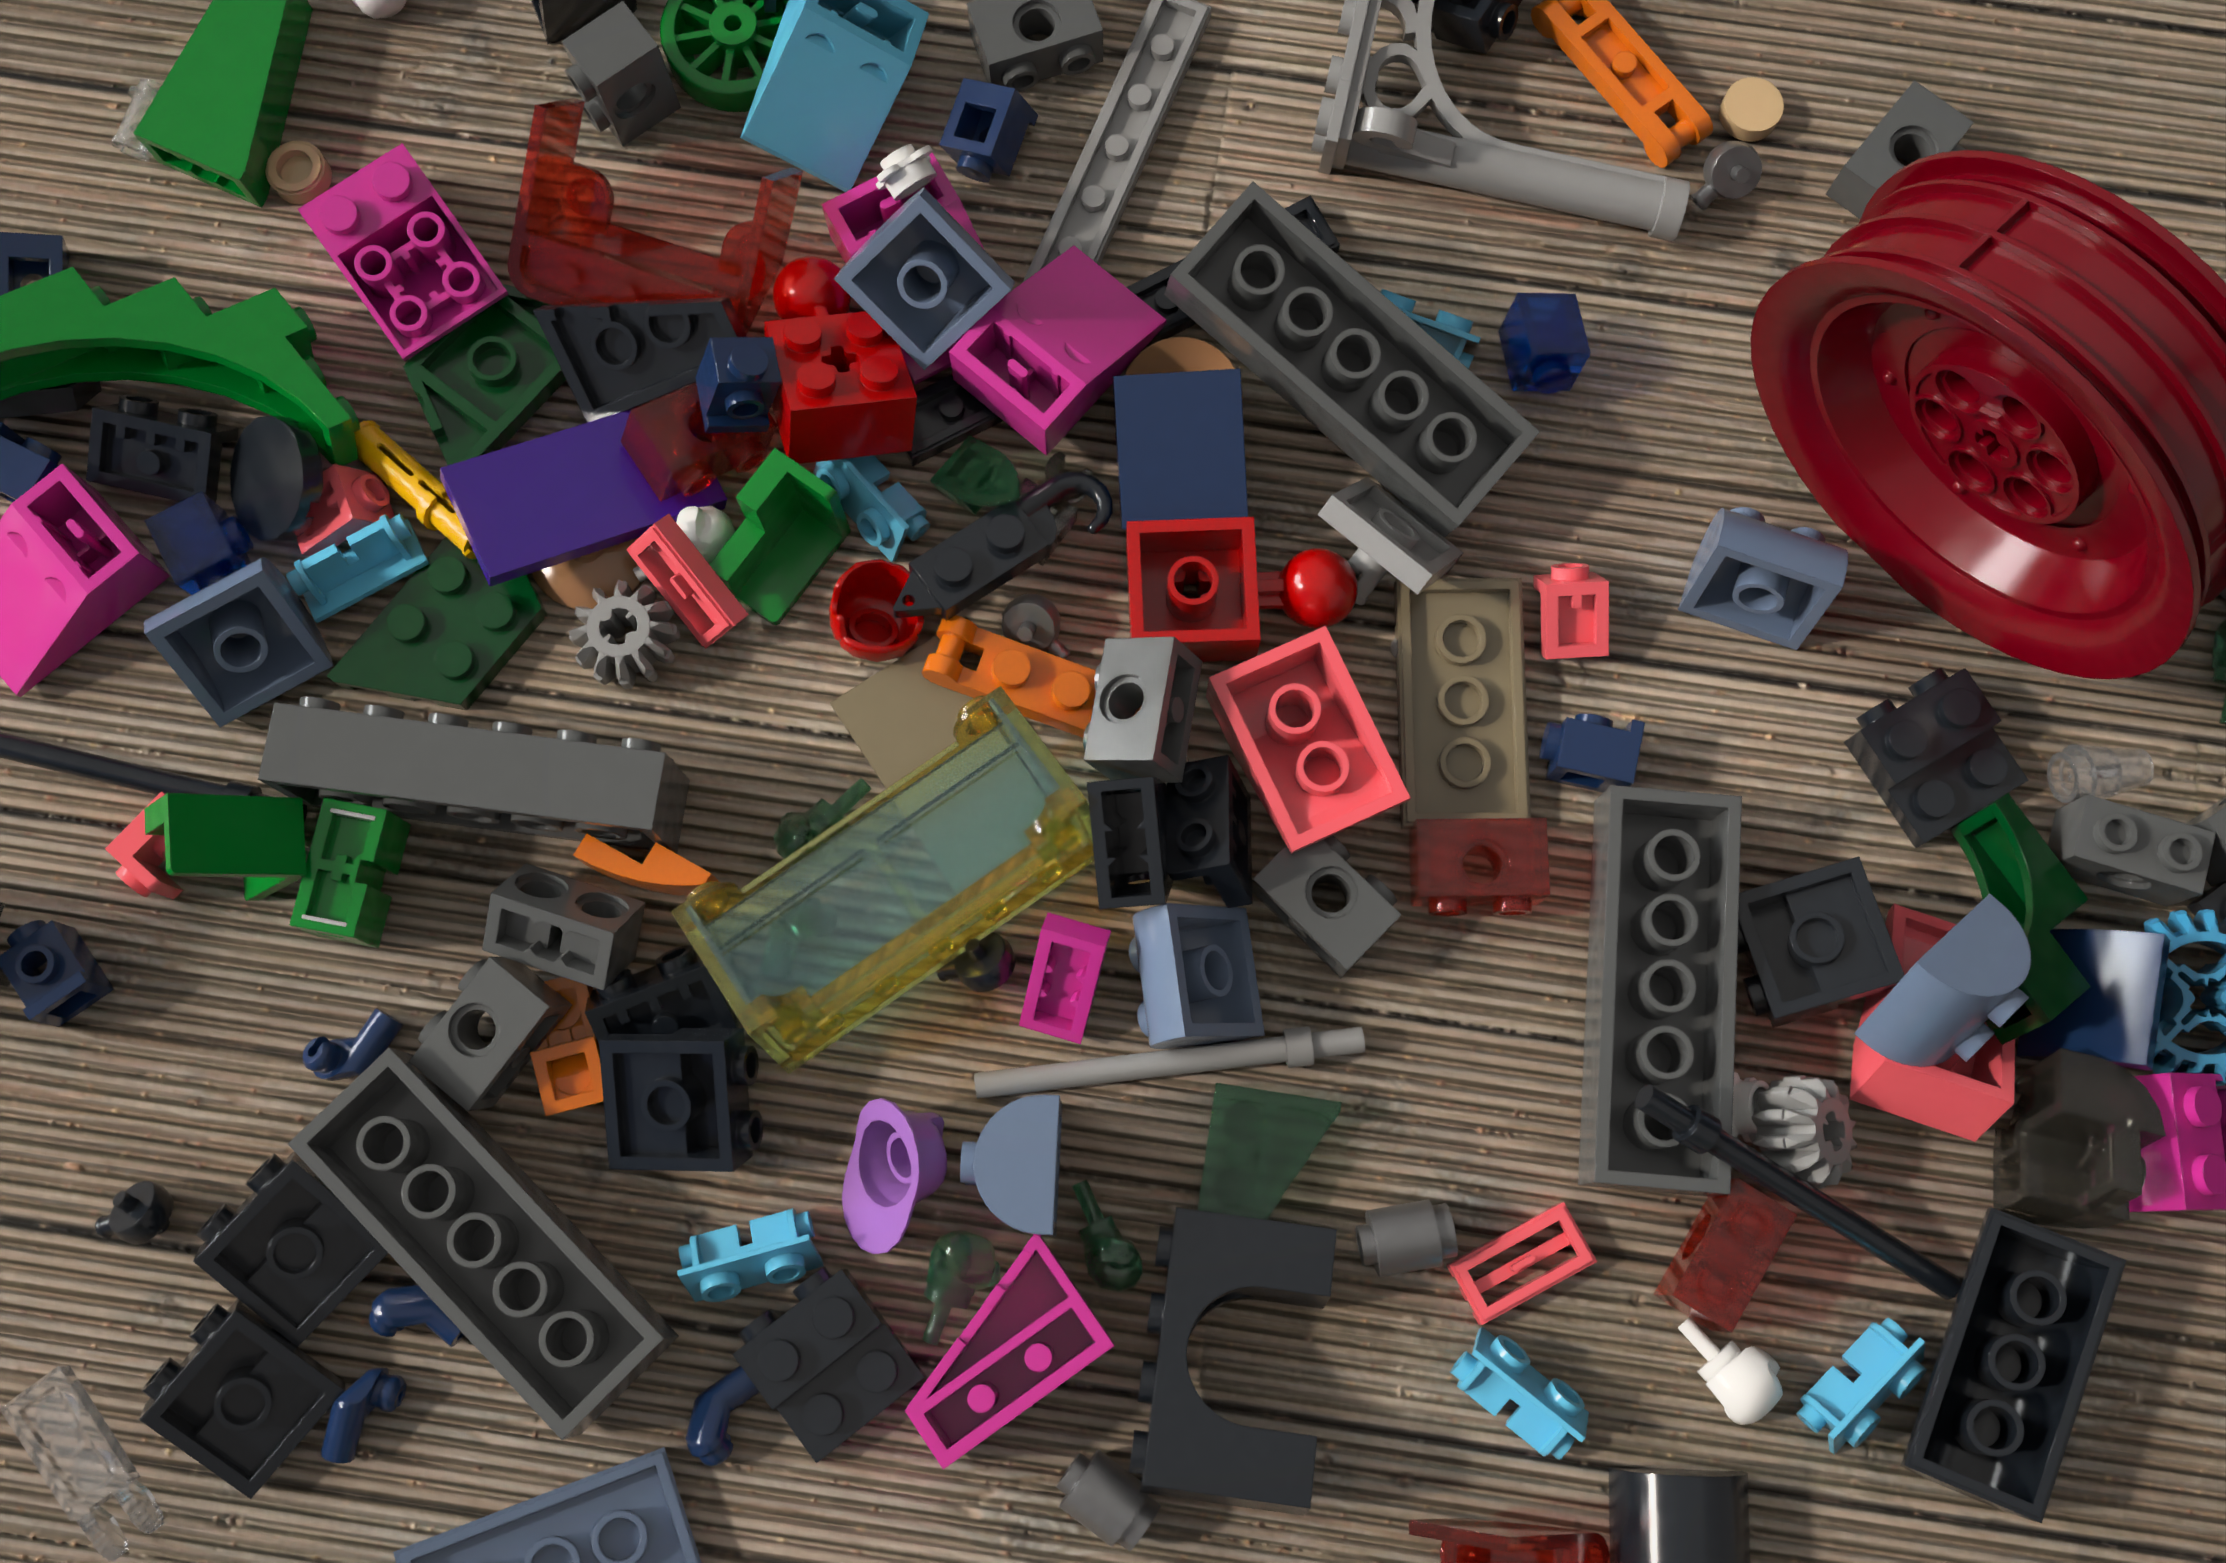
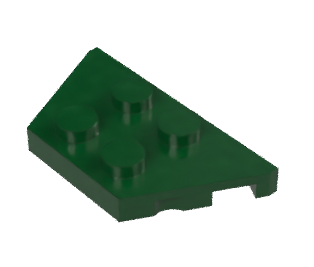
(485, 378)
(443, 633)

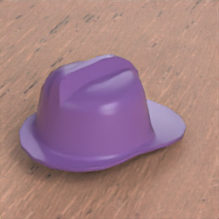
(891, 1168)

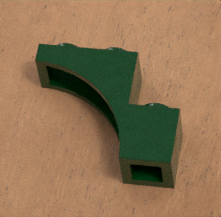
(2039, 892)

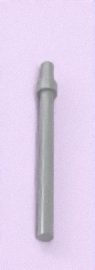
(1295, 1047)

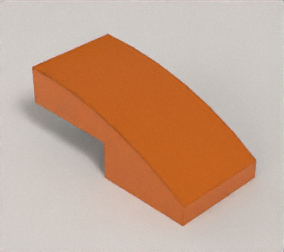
(660, 872)
(569, 1058)

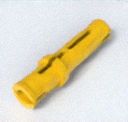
(411, 482)

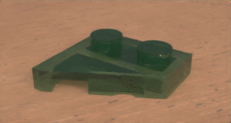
(1258, 1147)

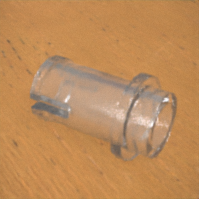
(141, 99)

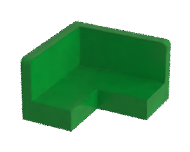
(784, 541)
(232, 838)

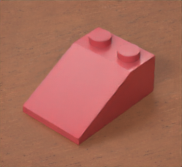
(1305, 740)
(1946, 1096)

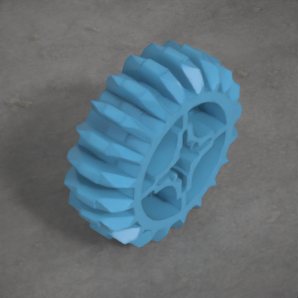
(2176, 1012)

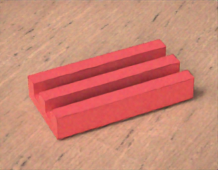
(686, 581)
(1472, 1289)

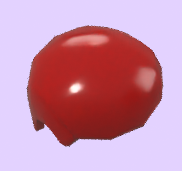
(864, 611)

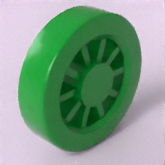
(728, 36)

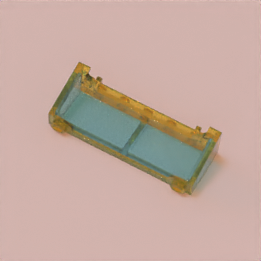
(893, 886)

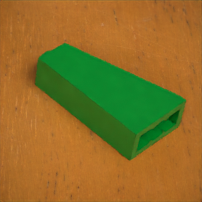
(229, 95)

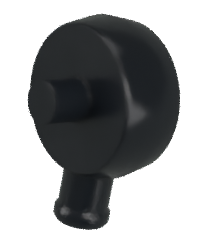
(983, 964)
(138, 1213)

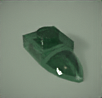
(978, 477)

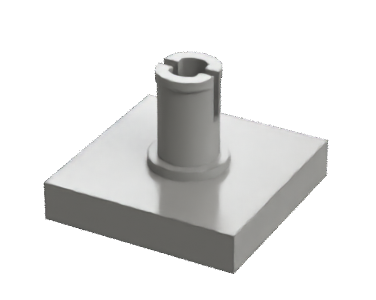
(1387, 539)

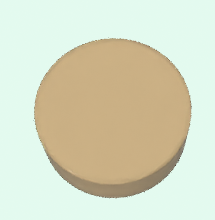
(1751, 109)
(298, 172)

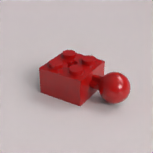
(839, 371)
(1220, 559)

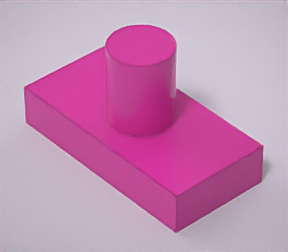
(1064, 977)

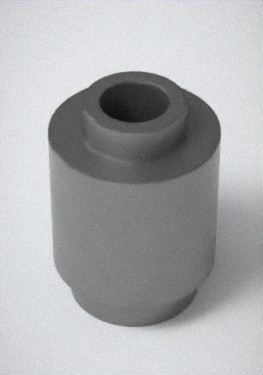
(1407, 1237)
(1107, 1500)

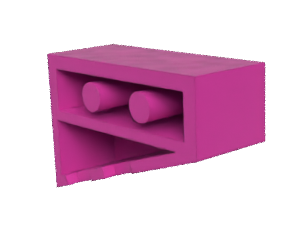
(1009, 1356)

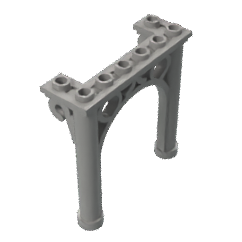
(1468, 160)

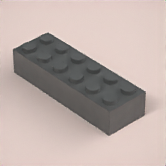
(1349, 360)
(476, 775)
(1659, 984)
(484, 1243)

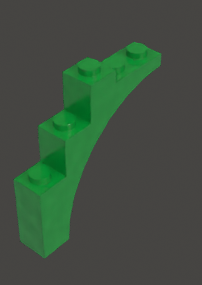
(248, 352)

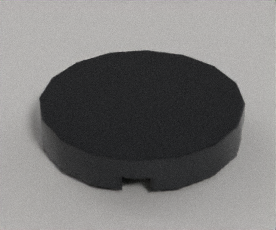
(275, 478)

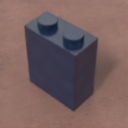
(1180, 445)

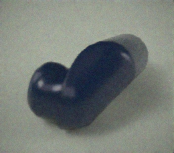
(352, 1055)
(411, 1307)
(351, 1408)
(711, 1413)

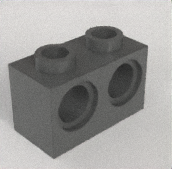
(563, 926)

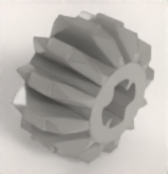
(609, 621)
(1806, 1128)

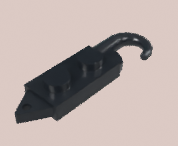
(995, 548)

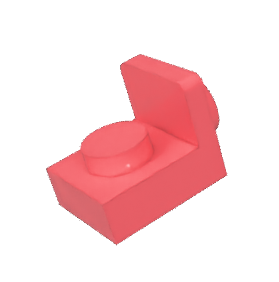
(347, 504)
(1573, 612)
(141, 857)

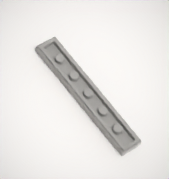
(1125, 131)

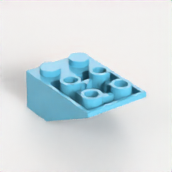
(833, 83)

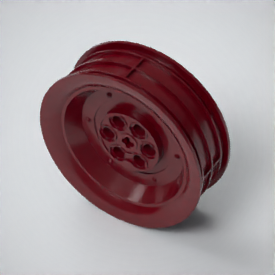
(2013, 408)

